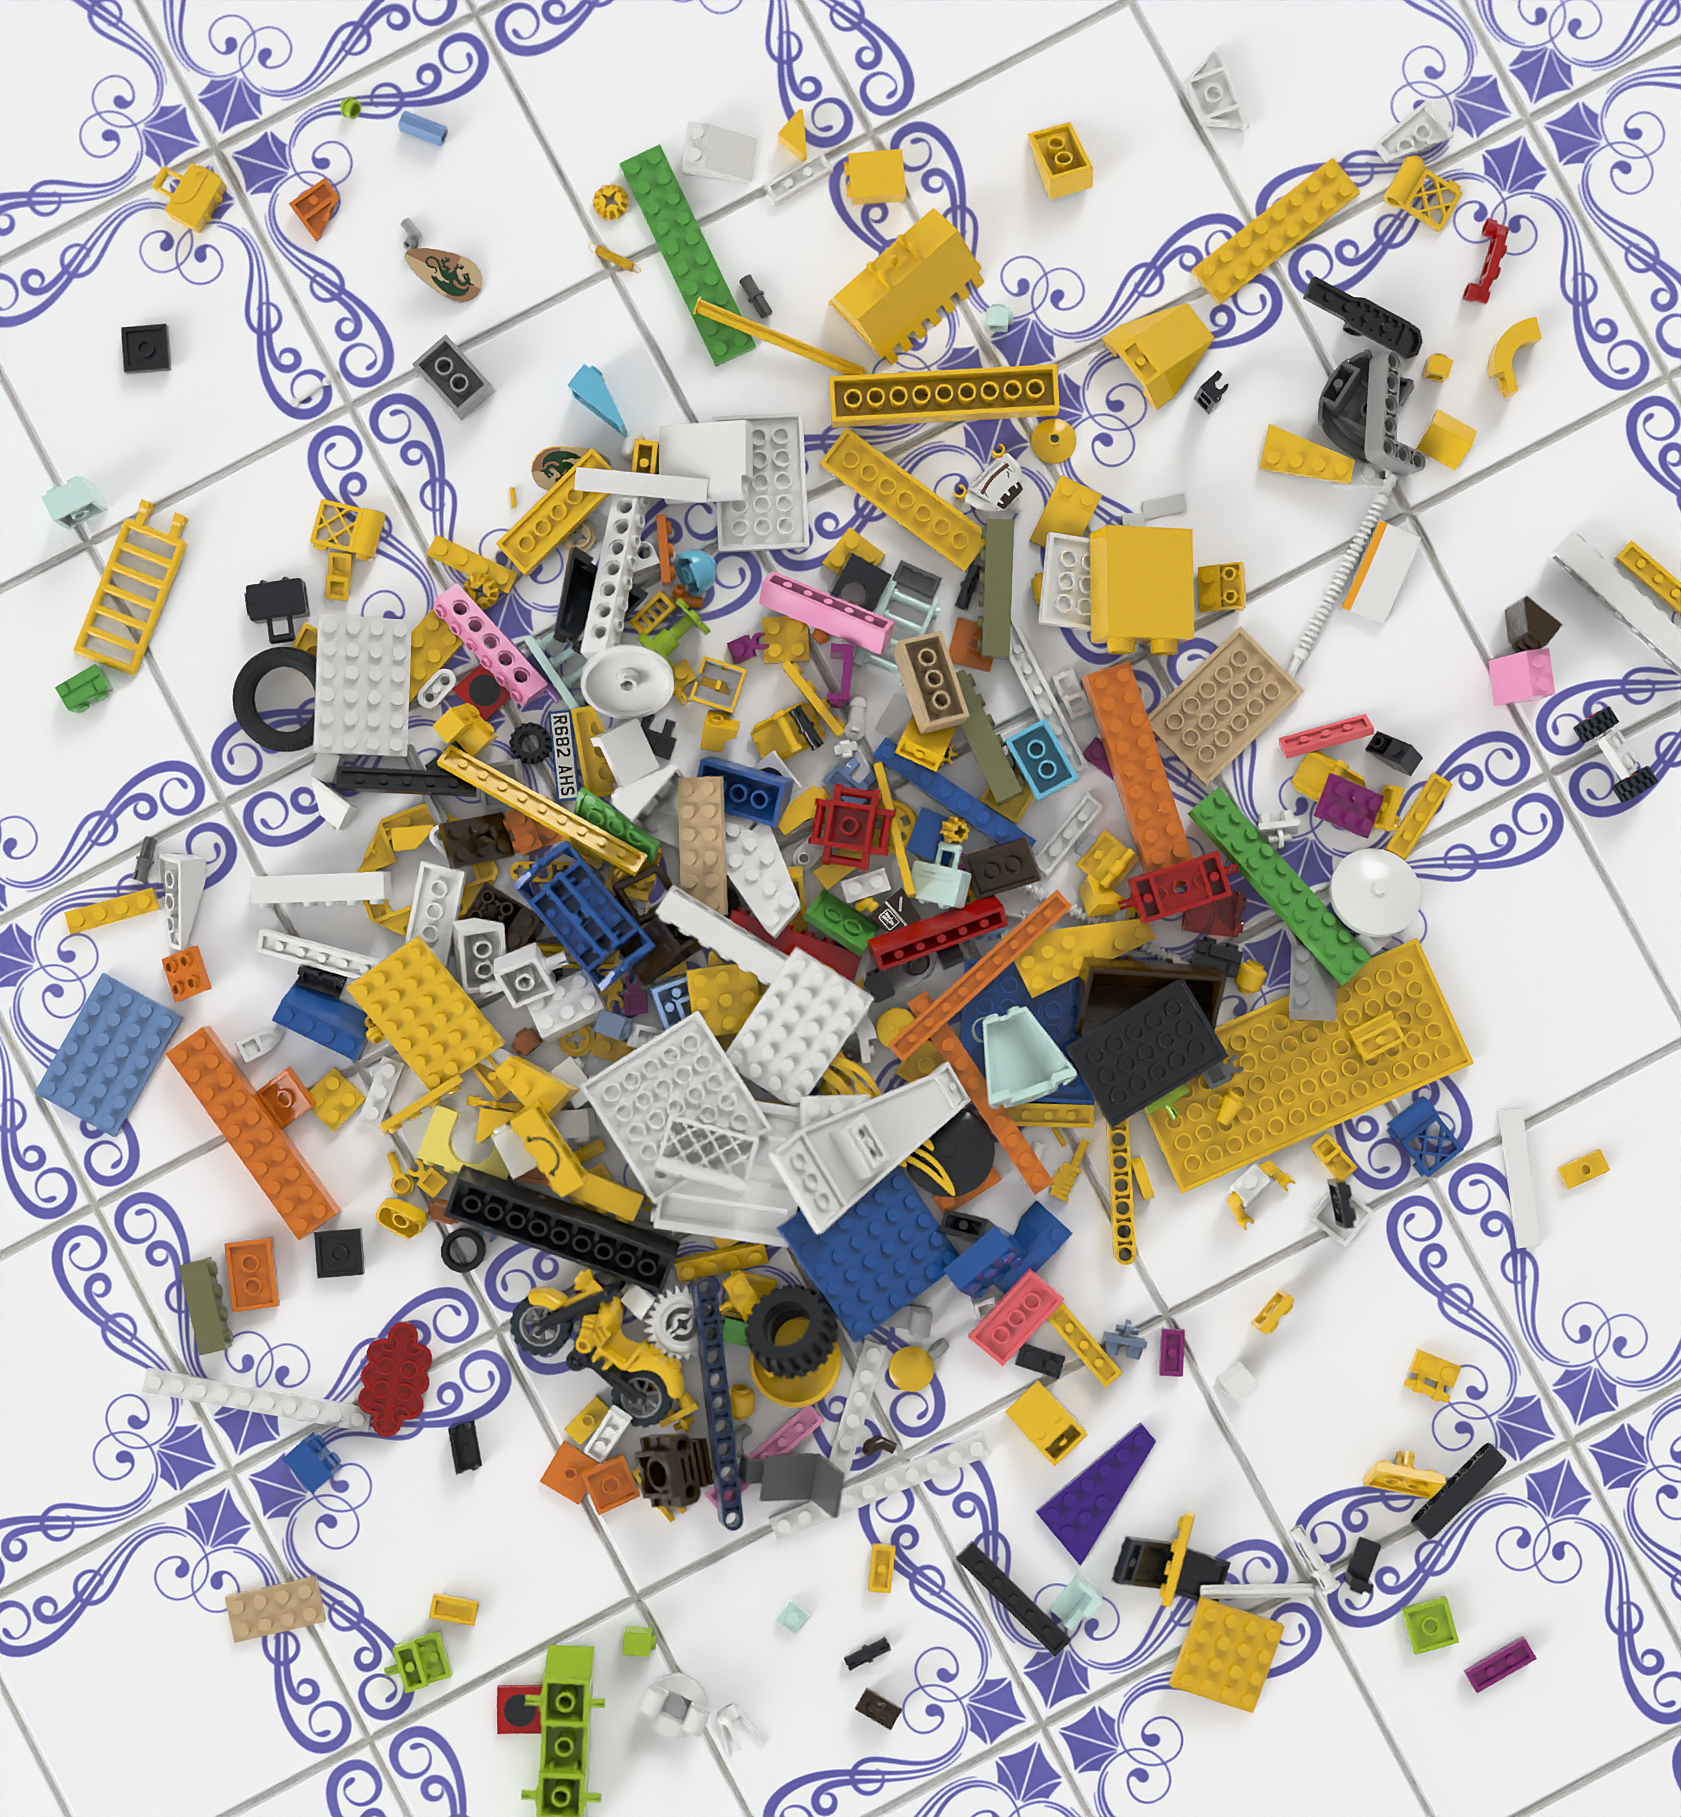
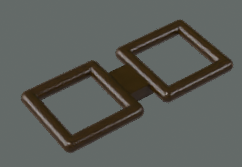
(623, 899)

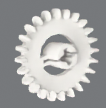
(658, 1327)

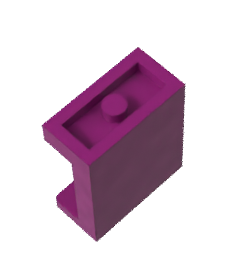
(844, 652)

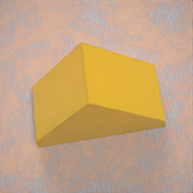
(793, 136)
(1097, 899)
(489, 1120)

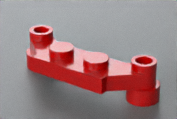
(1491, 268)

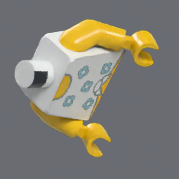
(1251, 1185)

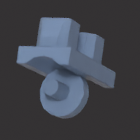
(1135, 1344)

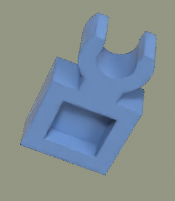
(993, 935)

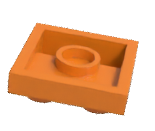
(528, 833)

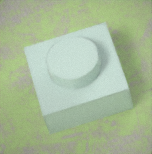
(792, 1616)

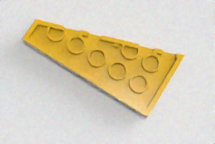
(1060, 952)

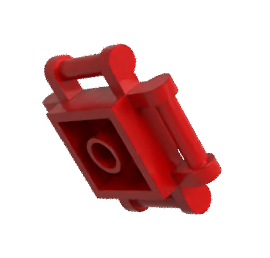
(851, 827)

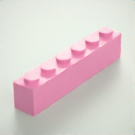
(826, 612)

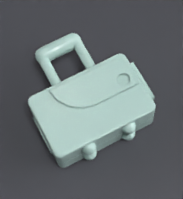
(941, 884)

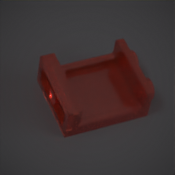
(1217, 917)

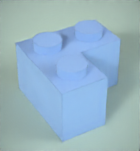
(668, 998)

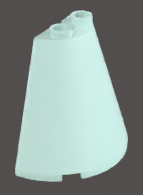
(1021, 1059)

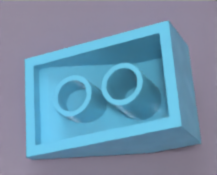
(591, 391)

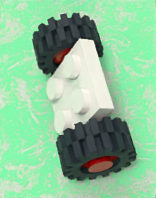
(1617, 753)

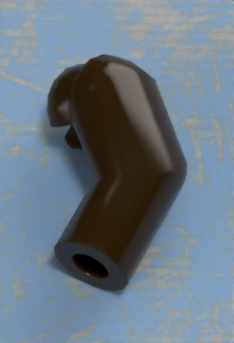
(877, 1443)

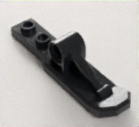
(1366, 318)

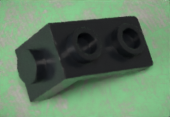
(1361, 1566)

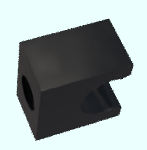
(859, 570)

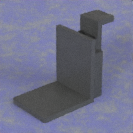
(796, 1478)

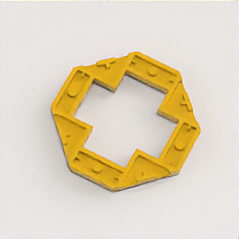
(381, 854)

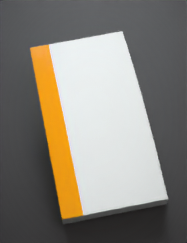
(1381, 572)

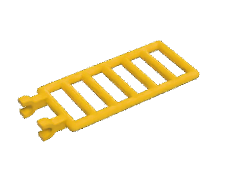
(139, 525)

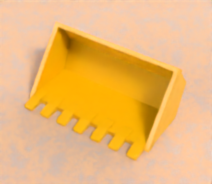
(908, 285)

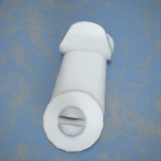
(856, 718)

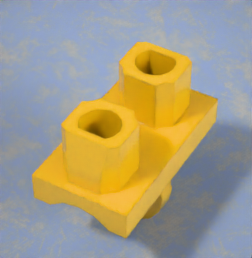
(687, 1406)

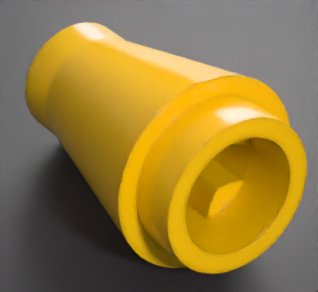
(1231, 1106)

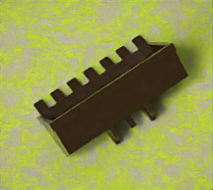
(1114, 985)

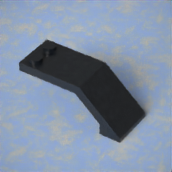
(1144, 1564)

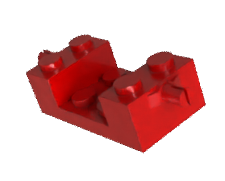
(1155, 895)

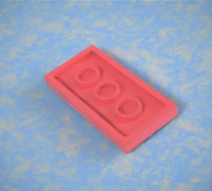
(1016, 1317)

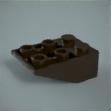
(520, 922)
(671, 950)

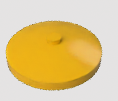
(797, 1391)

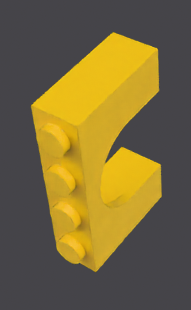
(803, 810)

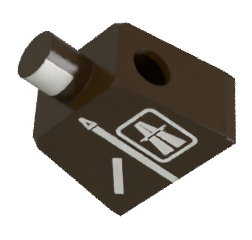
(895, 912)

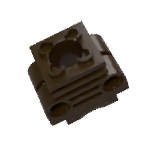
(673, 1469)

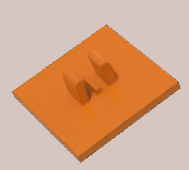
(964, 646)

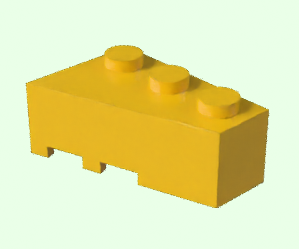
(533, 1083)

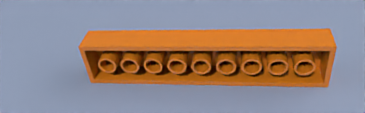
(1137, 768)
(253, 1132)

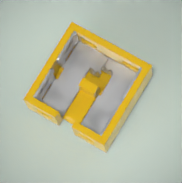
(719, 685)

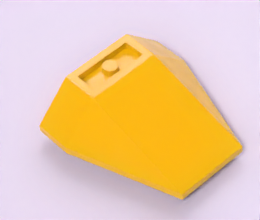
(1161, 350)

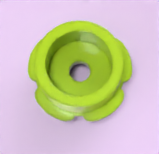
(350, 107)

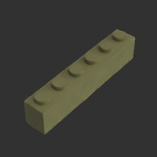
(997, 588)
(987, 745)

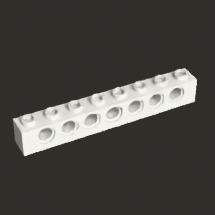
(614, 574)

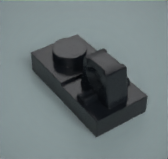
(1040, 1360)

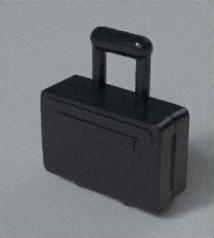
(277, 602)

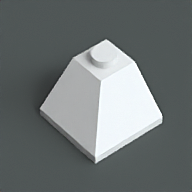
(333, 806)

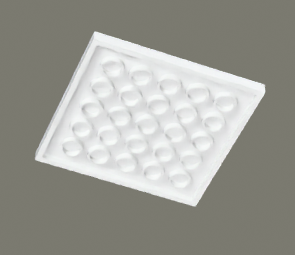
(680, 1076)

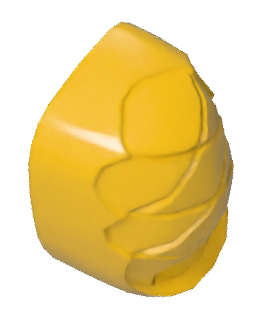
(401, 1217)

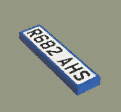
(564, 755)

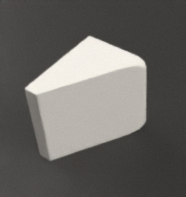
(983, 1304)

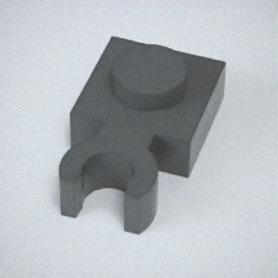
(1220, 1073)

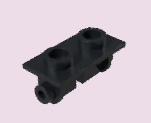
(321, 980)

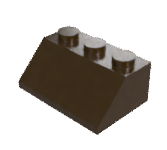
(1529, 625)

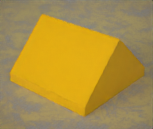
(1446, 440)

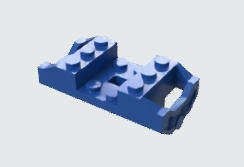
(582, 890)

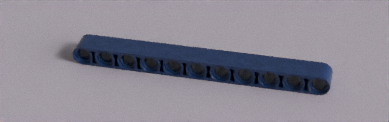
(723, 1412)

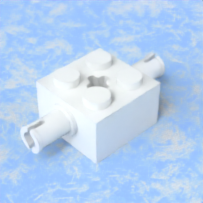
(525, 975)

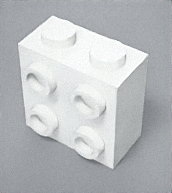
(513, 1151)

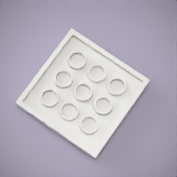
(1066, 583)

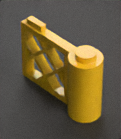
(1410, 180)
(365, 532)

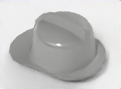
(913, 971)

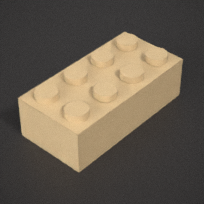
(930, 682)

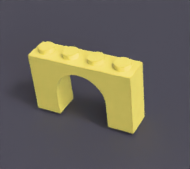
(438, 1146)

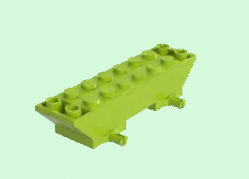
(565, 1732)

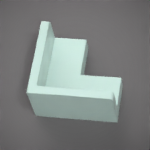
(1077, 1601)

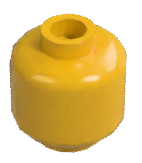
(1250, 977)
(742, 1401)

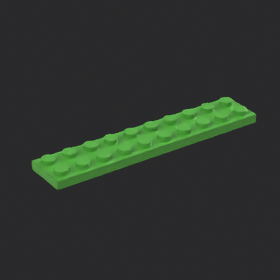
(685, 250)
(1280, 886)

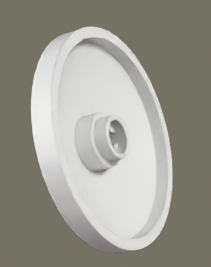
(627, 682)
(1375, 892)

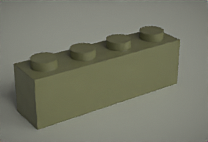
(206, 1306)

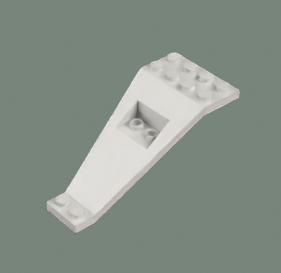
(850, 1152)

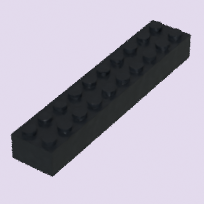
(561, 1229)

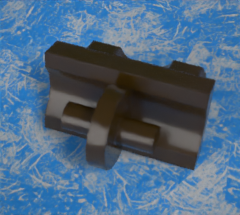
(878, 1708)

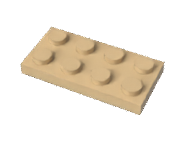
(275, 1608)

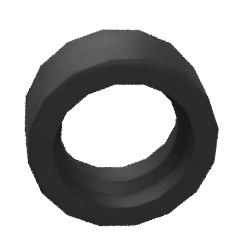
(450, 1262)

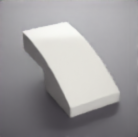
(1071, 693)

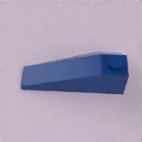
(1040, 1237)

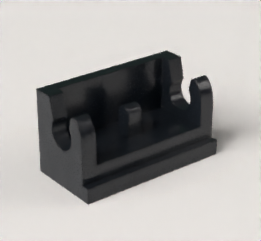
(1208, 394)
(465, 1446)

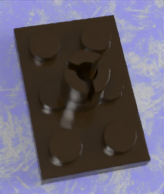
(476, 840)
(1002, 867)

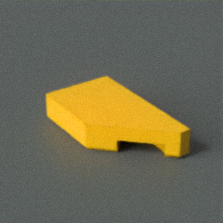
(409, 837)

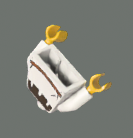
(997, 485)

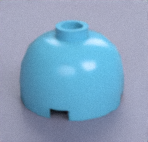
(696, 571)

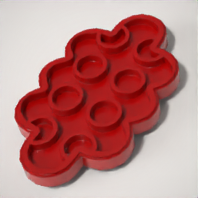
(395, 1379)

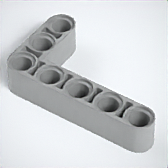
(1382, 419)
(911, 1317)

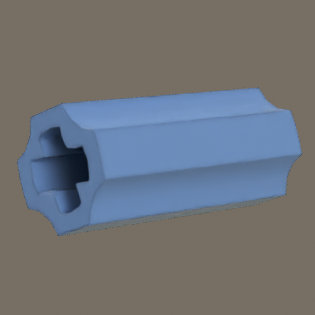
(422, 128)

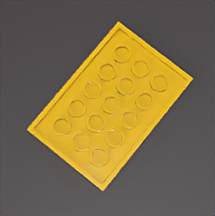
(425, 1014)

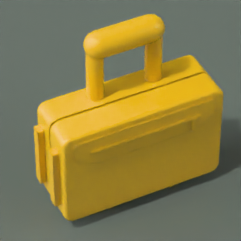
(194, 196)

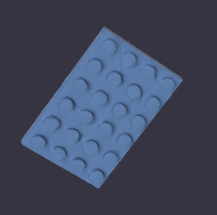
(109, 1055)

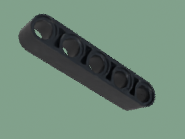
(1458, 1491)

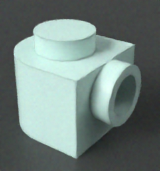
(998, 318)

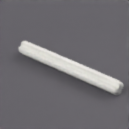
(1244, 1591)

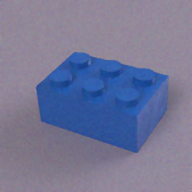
(985, 1262)

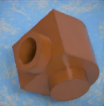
(526, 1041)

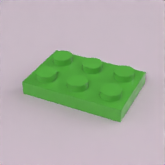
(841, 922)

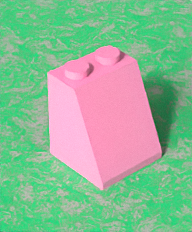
(1522, 677)

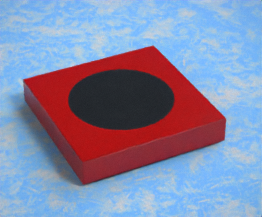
(483, 692)
(513, 1714)

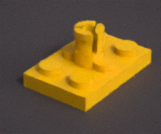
(1404, 1477)

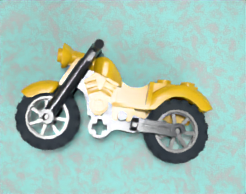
(601, 1345)

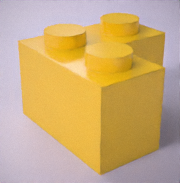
(467, 728)

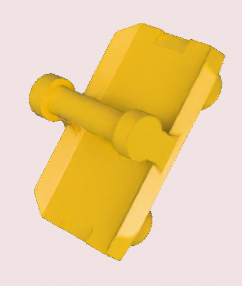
(782, 733)
(1314, 771)

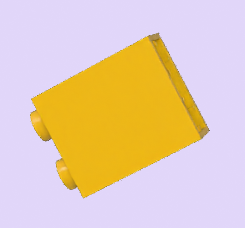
(1141, 588)

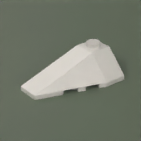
(183, 886)

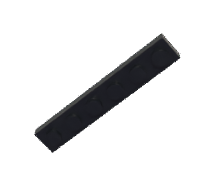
(402, 781)
(1013, 1598)

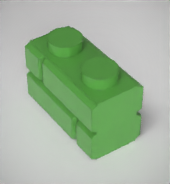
(84, 689)

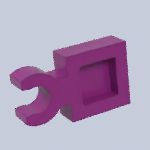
(744, 647)
(635, 1000)

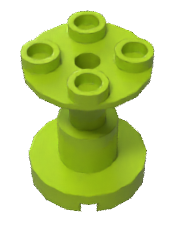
(667, 641)

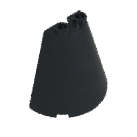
(577, 596)

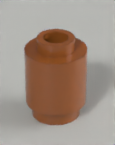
(437, 1209)

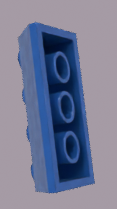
(750, 791)
(324, 1020)

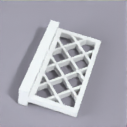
(699, 1173)

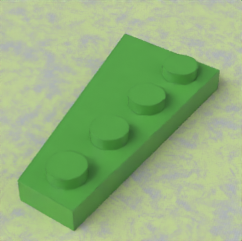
(611, 821)

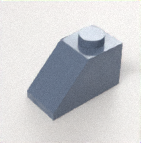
(613, 1025)

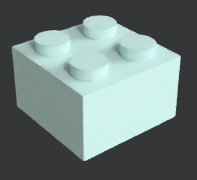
(74, 502)

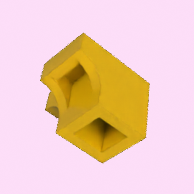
(717, 730)

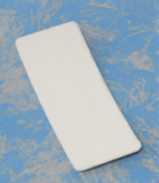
(1164, 506)

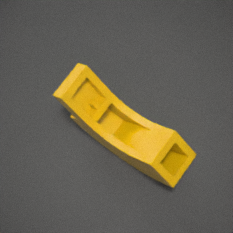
(1500, 359)

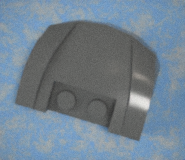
(1344, 404)

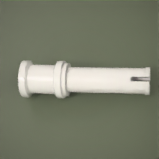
(1319, 1568)

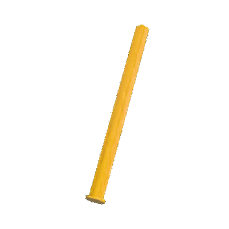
(777, 338)

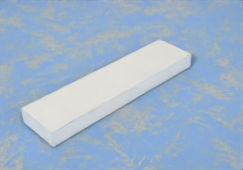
(1068, 833)

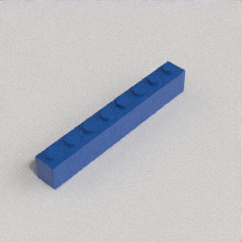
(949, 795)

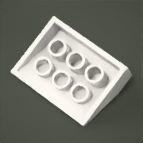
(642, 796)

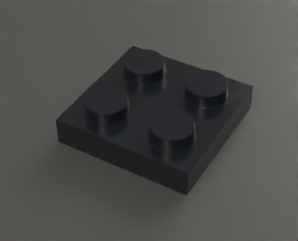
(146, 348)
(1340, 1194)
(339, 1253)

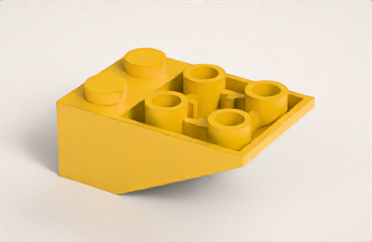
(1046, 1423)

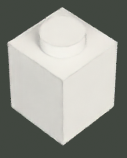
(326, 766)

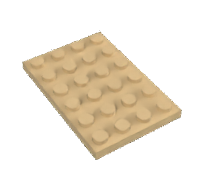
(1223, 706)

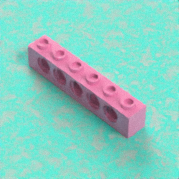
(503, 650)

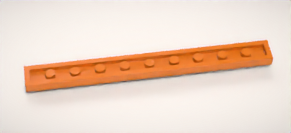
(979, 975)
(976, 1089)

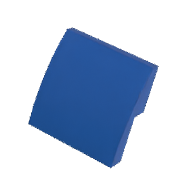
(927, 836)

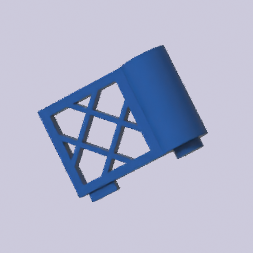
(1411, 1123)

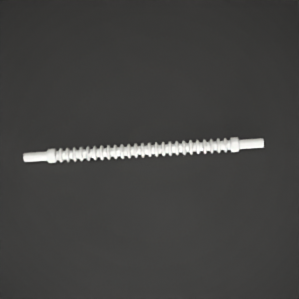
(1381, 499)
(1079, 913)

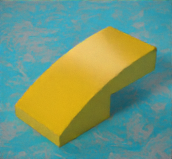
(339, 575)
(1333, 1157)

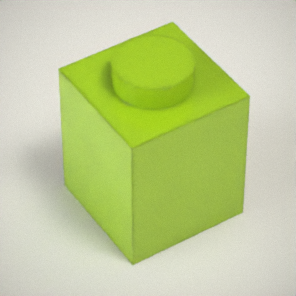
(638, 1641)

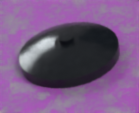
(963, 1150)

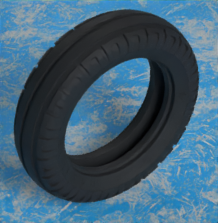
(244, 698)

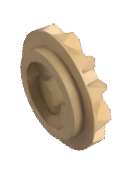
(588, 532)

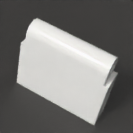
(710, 452)

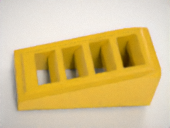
(658, 619)

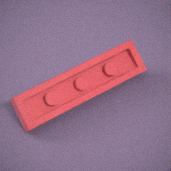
(1326, 736)

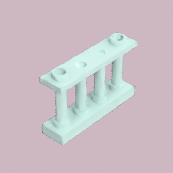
(892, 594)
(552, 664)

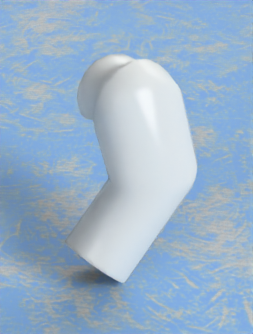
(627, 447)

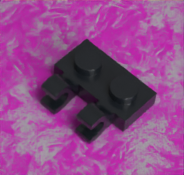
(660, 743)

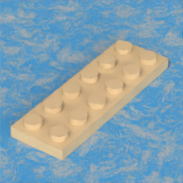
(703, 840)

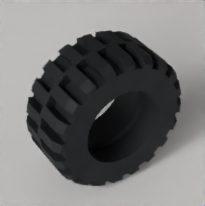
(778, 1309)

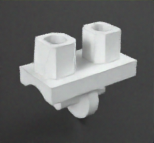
(1279, 830)

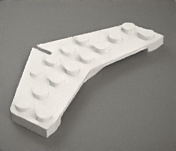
(751, 864)

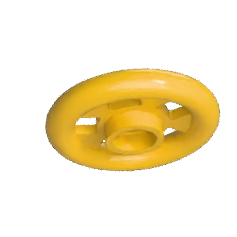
(901, 810)

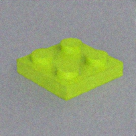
(1429, 1625)

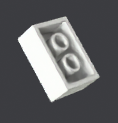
(569, 1008)

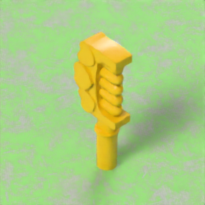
(1067, 1173)

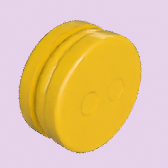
(892, 1023)

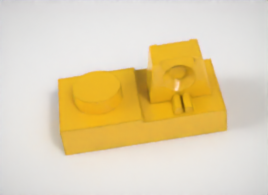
(1386, 817)

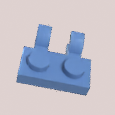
(843, 777)

